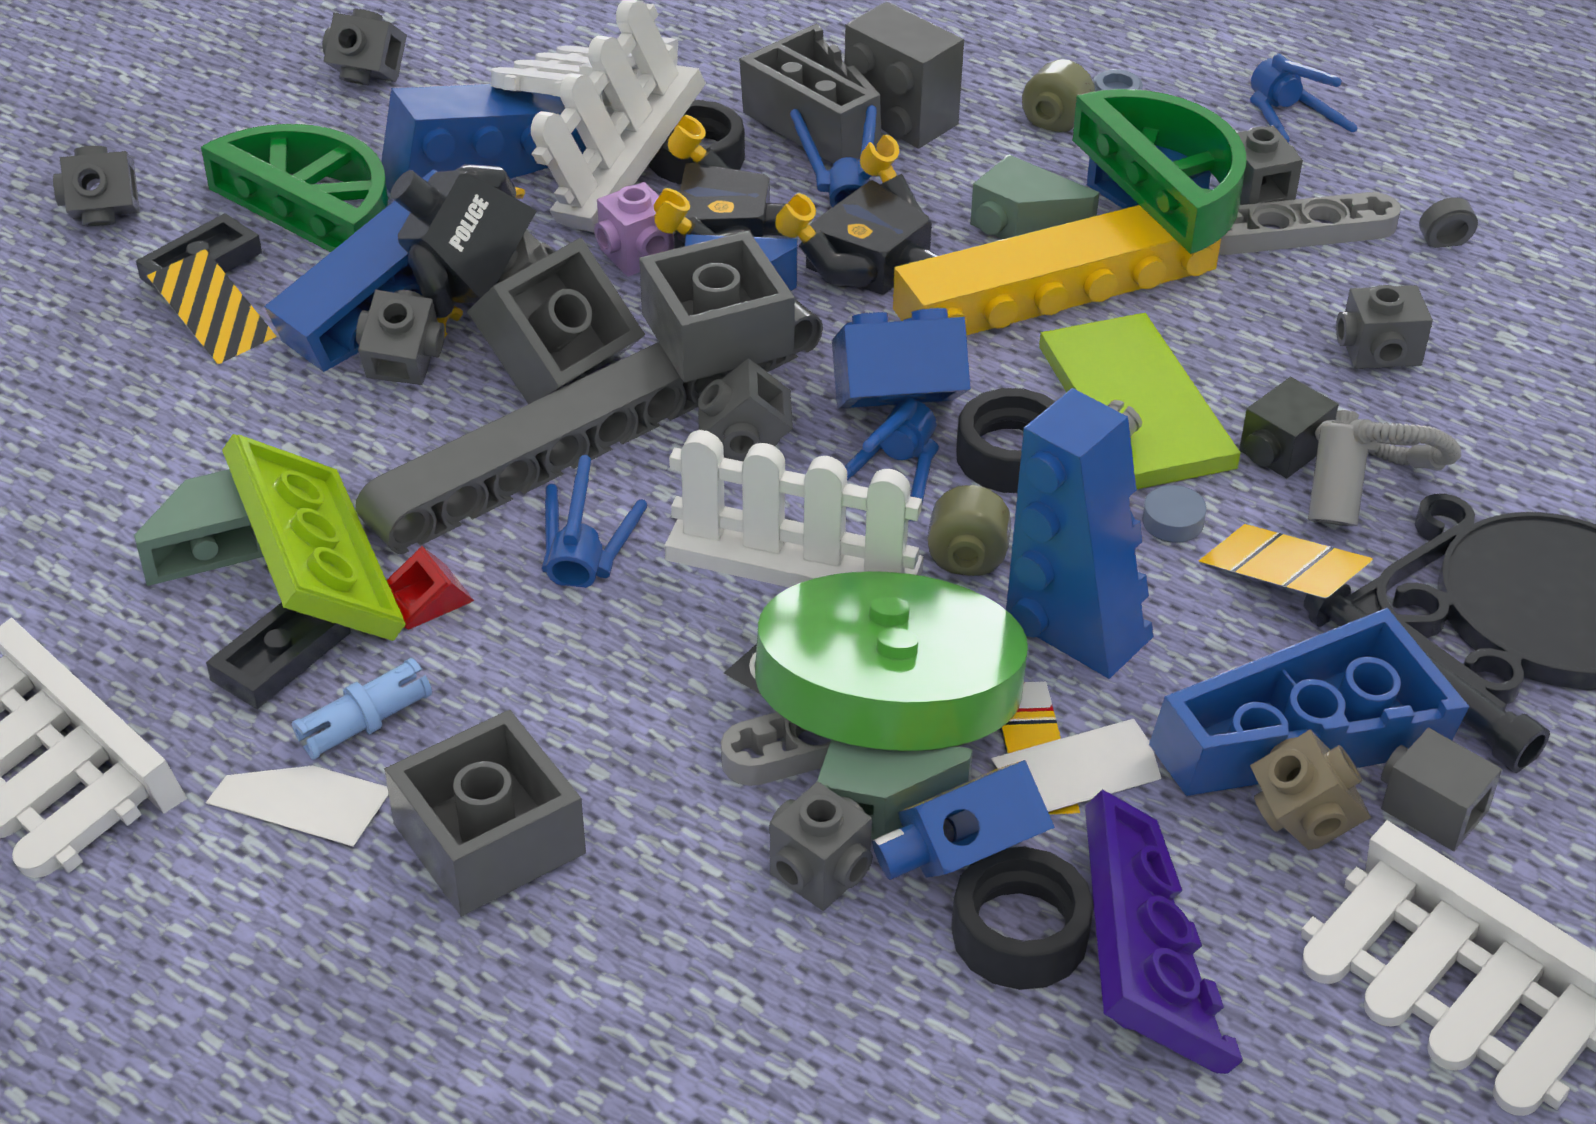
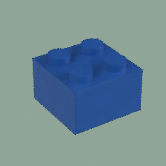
(890, 361)

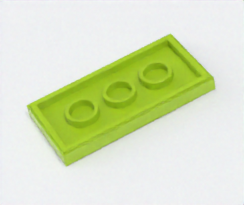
(1134, 364)
(312, 538)

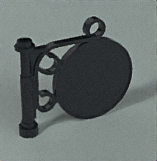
(1513, 591)

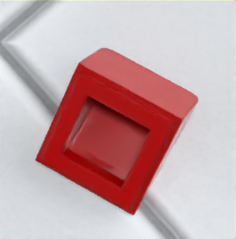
(426, 589)

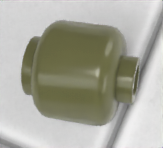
(1055, 93)
(973, 526)

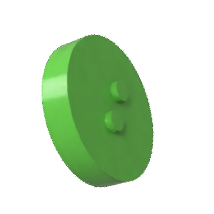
(890, 660)

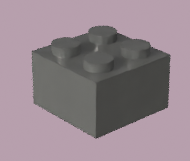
(912, 69)
(717, 305)
(555, 321)
(486, 811)

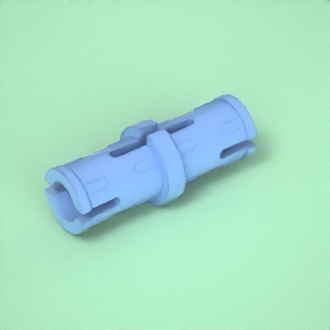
(362, 708)

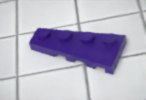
(1148, 940)

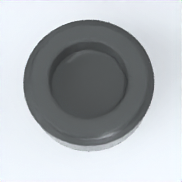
(1448, 223)

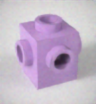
(628, 227)

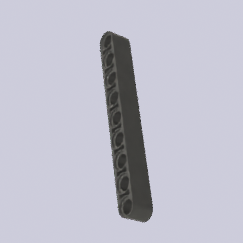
(538, 442)

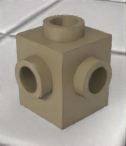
(1309, 790)

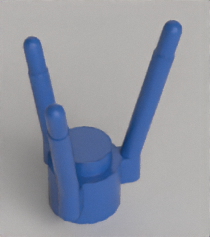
(1279, 84)
(846, 173)
(903, 436)
(575, 552)

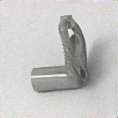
(1343, 459)

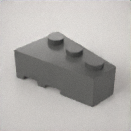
(809, 77)

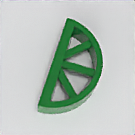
(1121, 137)
(256, 171)

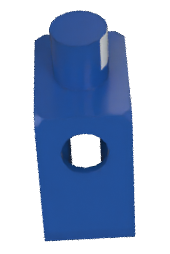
(985, 818)

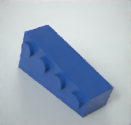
(463, 126)
(323, 306)
(1076, 536)
(1349, 686)

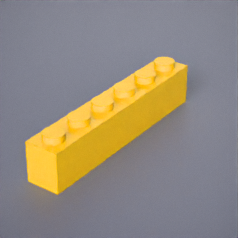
(1048, 270)

